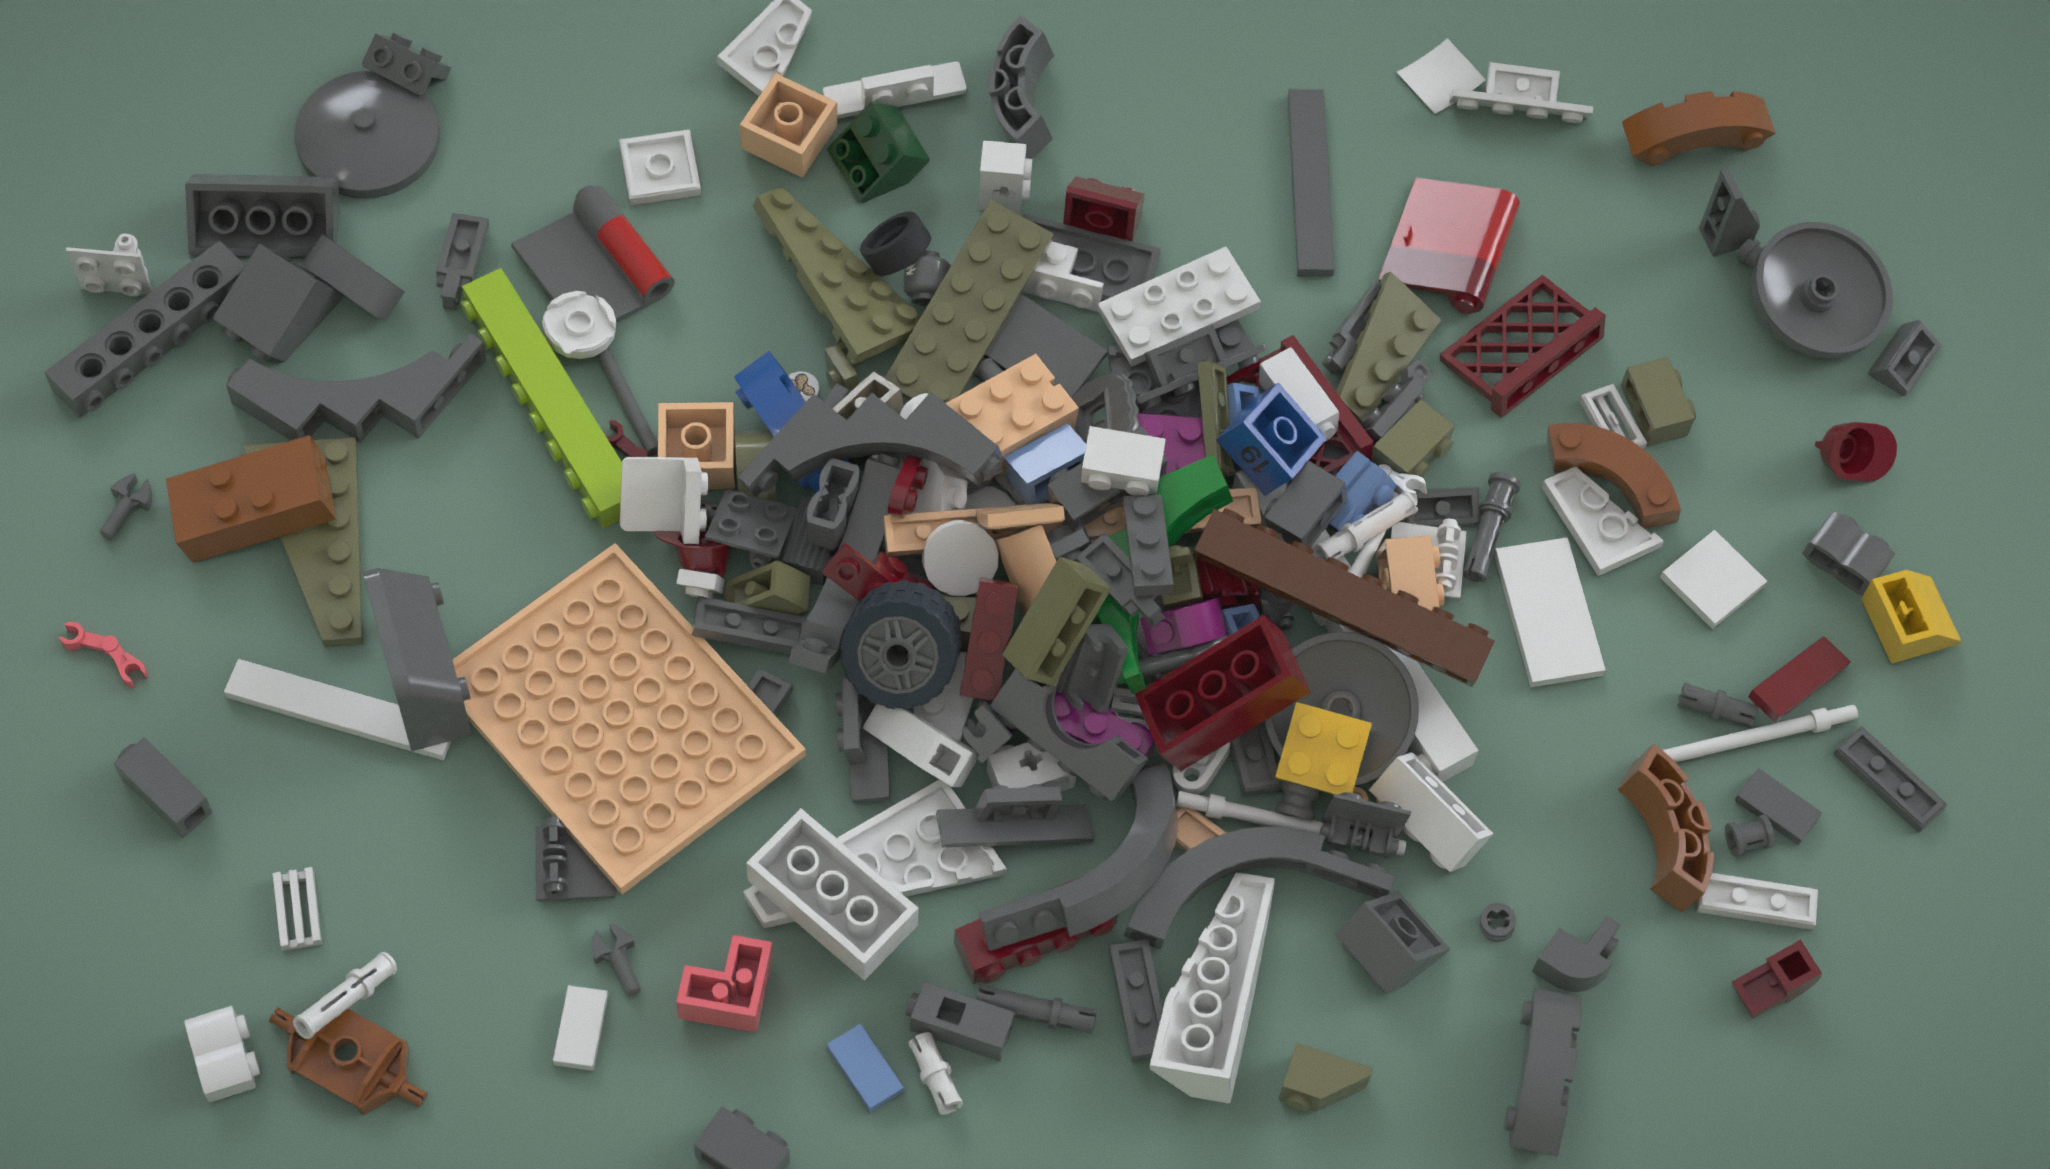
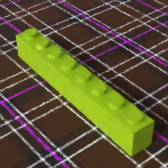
(547, 392)

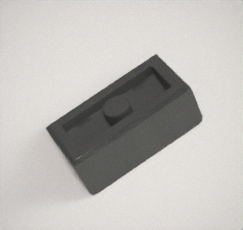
(1905, 357)
(1447, 503)

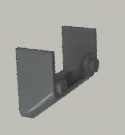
(418, 657)

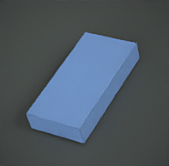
(865, 1068)

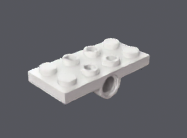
(1178, 304)

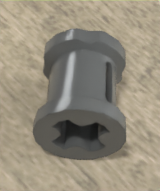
(1749, 835)

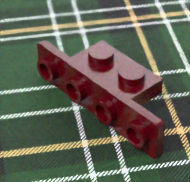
(860, 576)

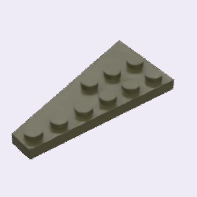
(328, 554)

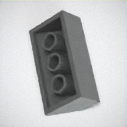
(262, 209)

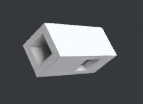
(1302, 387)

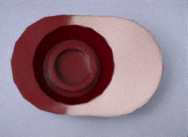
(1858, 451)
(702, 557)

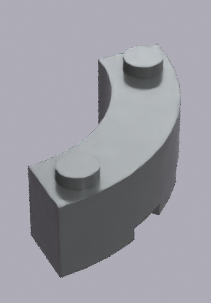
(1013, 82)
(1547, 1063)

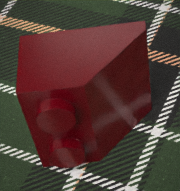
(1103, 208)

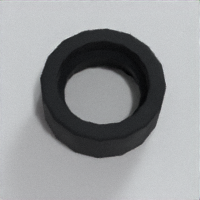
(895, 243)

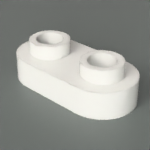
(1204, 769)

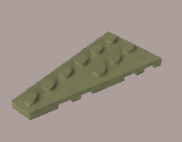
(841, 286)

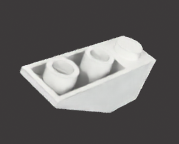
(922, 744)

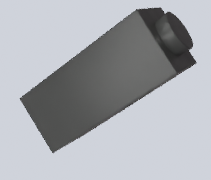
(162, 787)
(960, 1020)

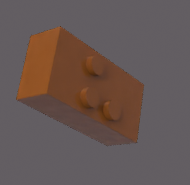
(250, 499)

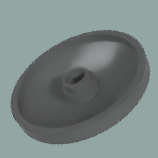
(367, 134)
(1821, 290)
(1362, 682)

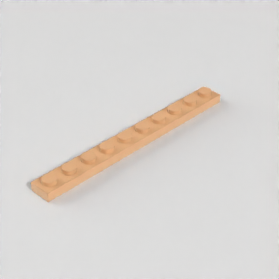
(909, 534)

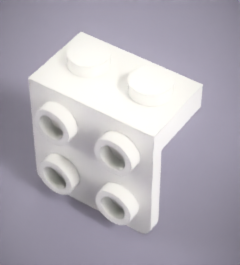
(663, 496)

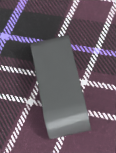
(353, 278)

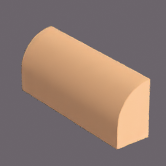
(1026, 561)

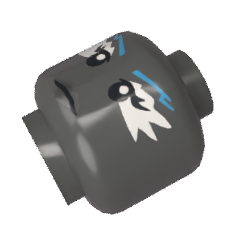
(924, 277)

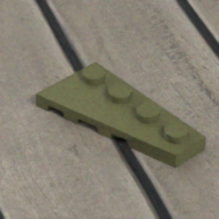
(1391, 339)

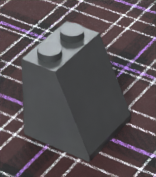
(275, 304)

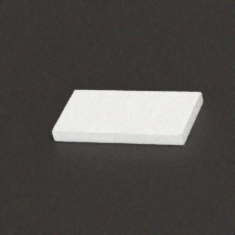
(1549, 612)

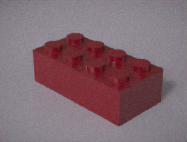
(1222, 693)

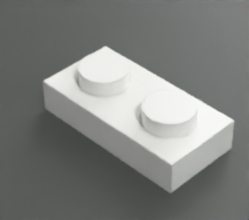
(700, 583)

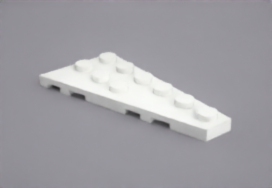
(905, 851)

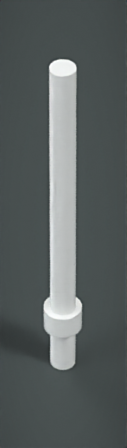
(1816, 720)
(1216, 807)

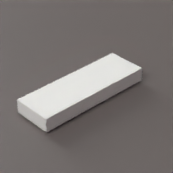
(1759, 901)

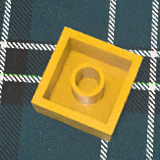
(1323, 750)

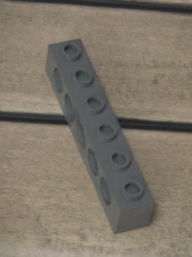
(129, 331)

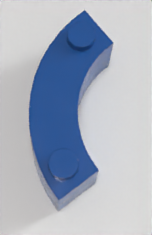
(774, 398)

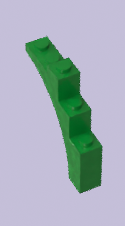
(1187, 498)

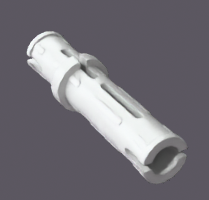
(1353, 536)
(358, 985)

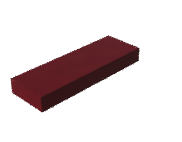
(1799, 679)

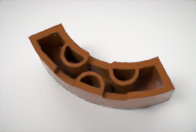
(1698, 123)
(1619, 461)
(1676, 824)

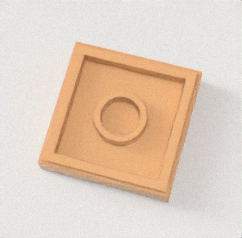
(1020, 515)

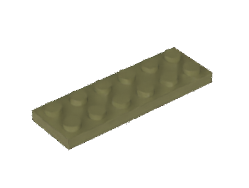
(970, 305)

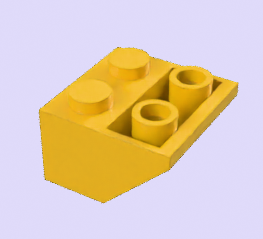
(1909, 615)

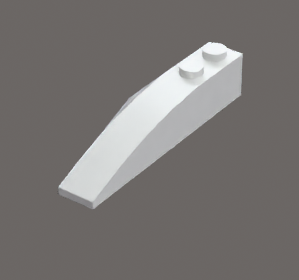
(1213, 999)

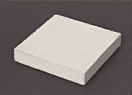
(660, 167)
(1713, 579)

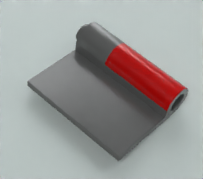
(596, 254)

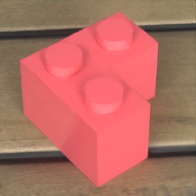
(732, 996)

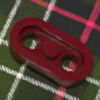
(904, 493)

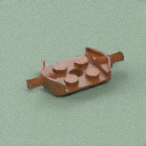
(368, 1078)

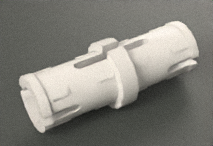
(935, 1073)

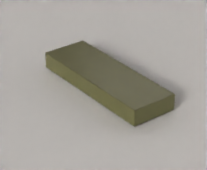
(1215, 412)

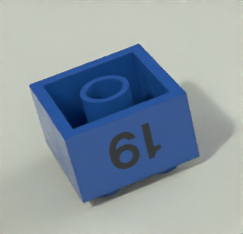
(1271, 439)

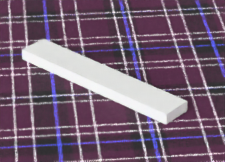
(323, 705)

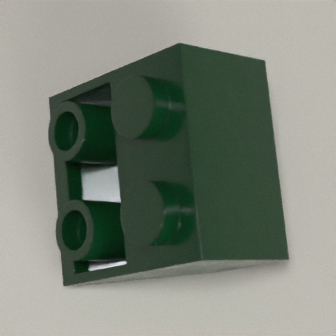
(877, 152)

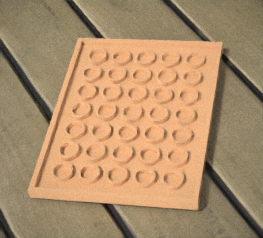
(621, 717)

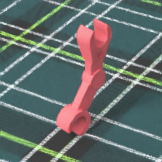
(106, 644)

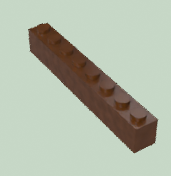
(1344, 597)

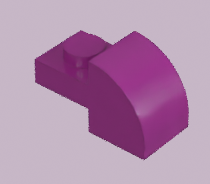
(1186, 627)

